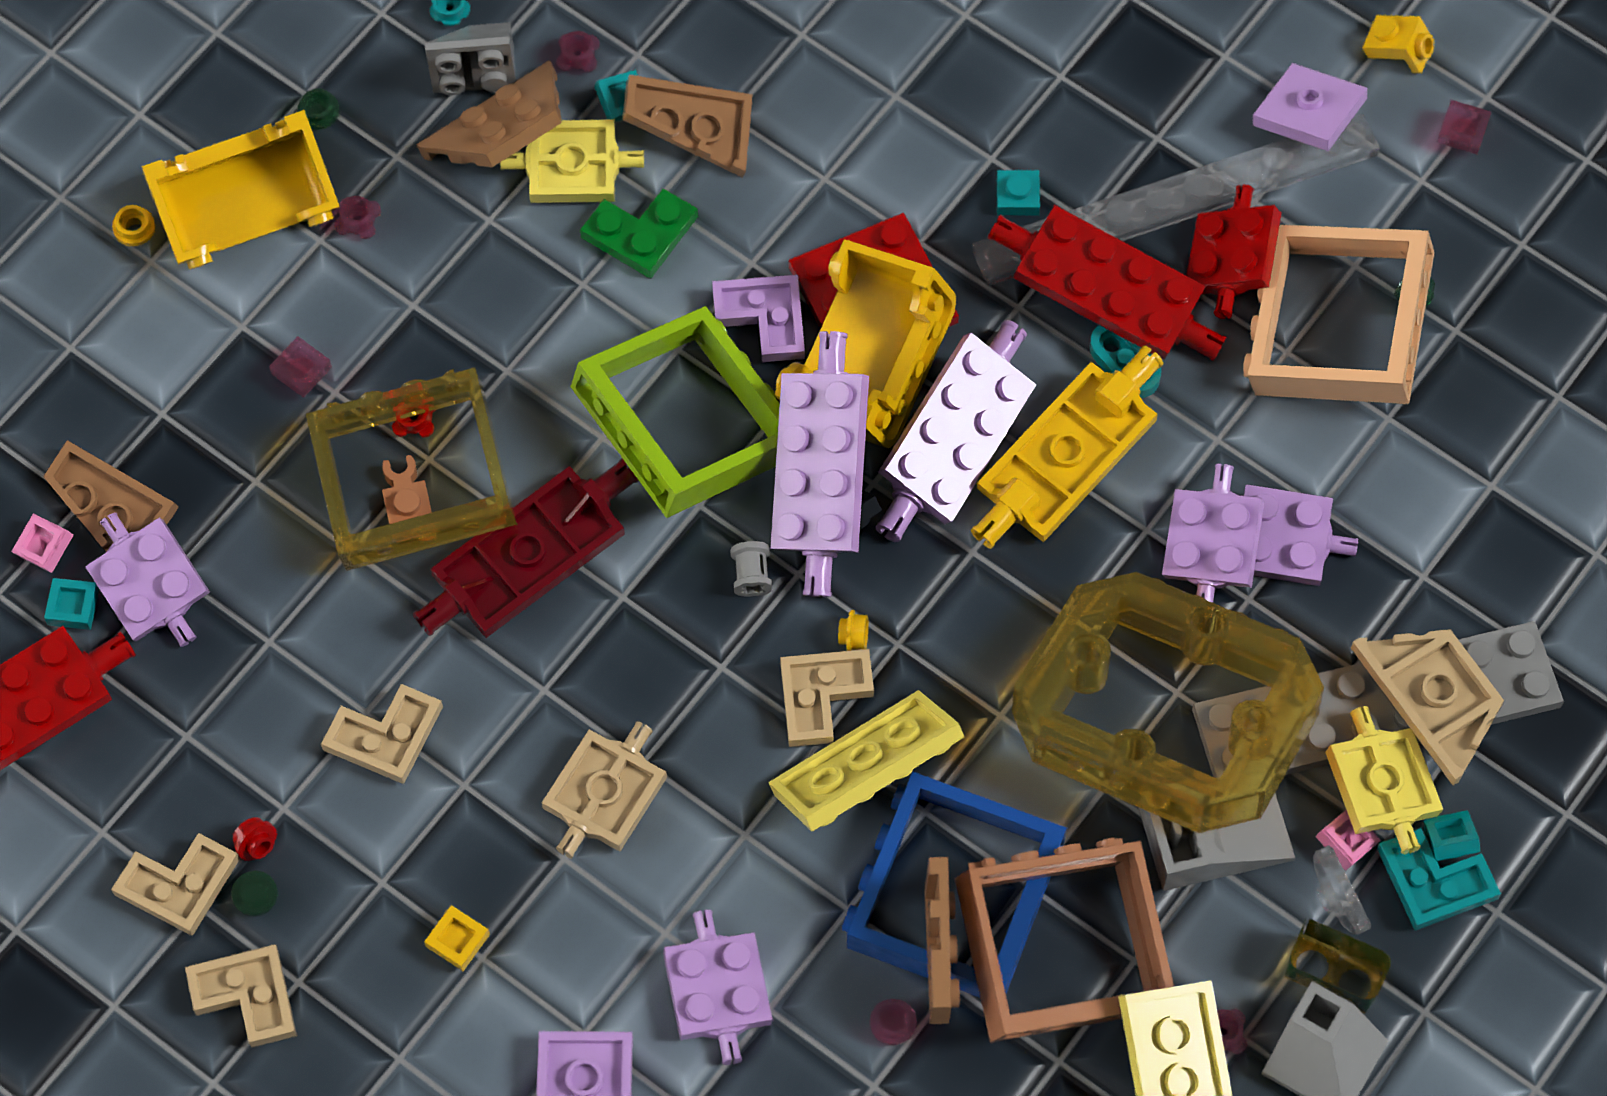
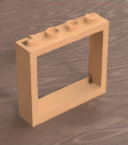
(1340, 383)

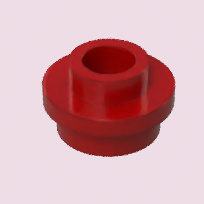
(254, 839)

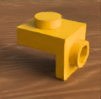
(1400, 39)

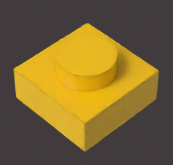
(457, 938)

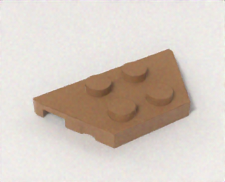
(501, 123)

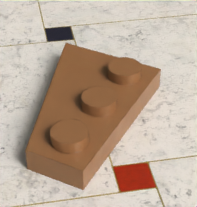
(693, 117)
(98, 489)
(940, 944)

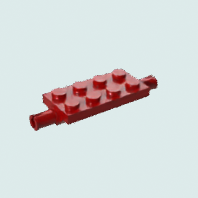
(1108, 282)
(52, 689)

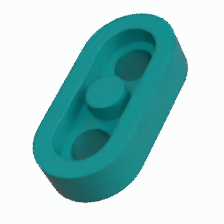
(1119, 359)

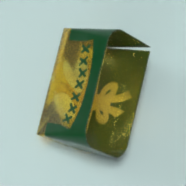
(1331, 945)

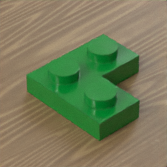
(642, 241)

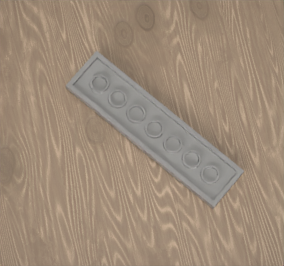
(1508, 657)

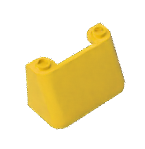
(241, 189)
(894, 330)

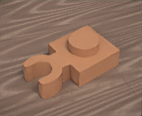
(404, 498)

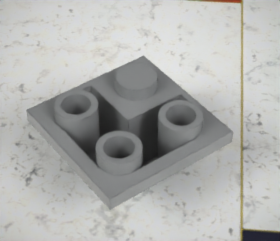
(472, 59)
(1325, 1047)

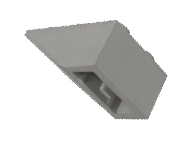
(1195, 857)

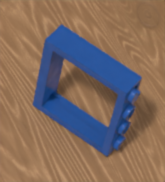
(888, 842)

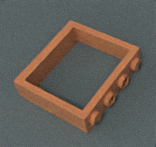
(1025, 866)

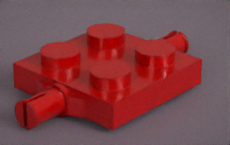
(1234, 249)

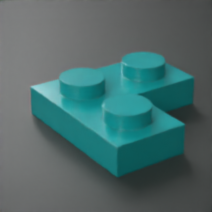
(1436, 892)

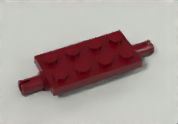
(516, 565)

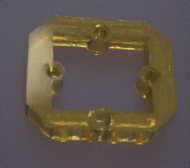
(1125, 765)

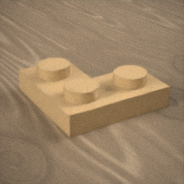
(814, 682)
(387, 745)
(178, 895)
(247, 980)

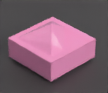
(42, 543)
(1345, 843)

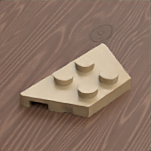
(1435, 692)

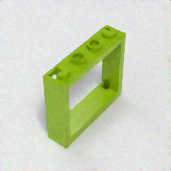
(634, 441)

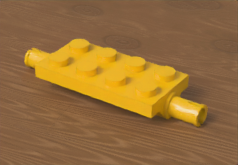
(1068, 450)

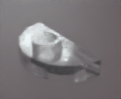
(1337, 892)

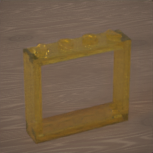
(428, 529)

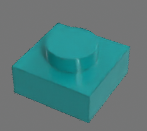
(612, 94)
(1018, 192)
(71, 603)
(1452, 835)

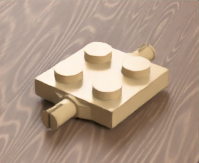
(604, 790)

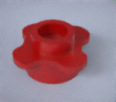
(422, 425)

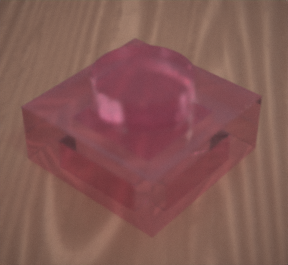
(1464, 126)
(300, 366)

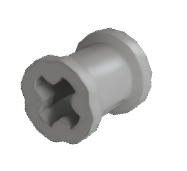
(751, 568)

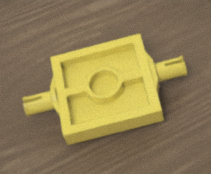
(574, 162)
(1384, 780)

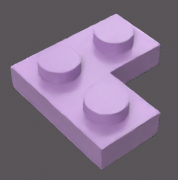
(766, 302)

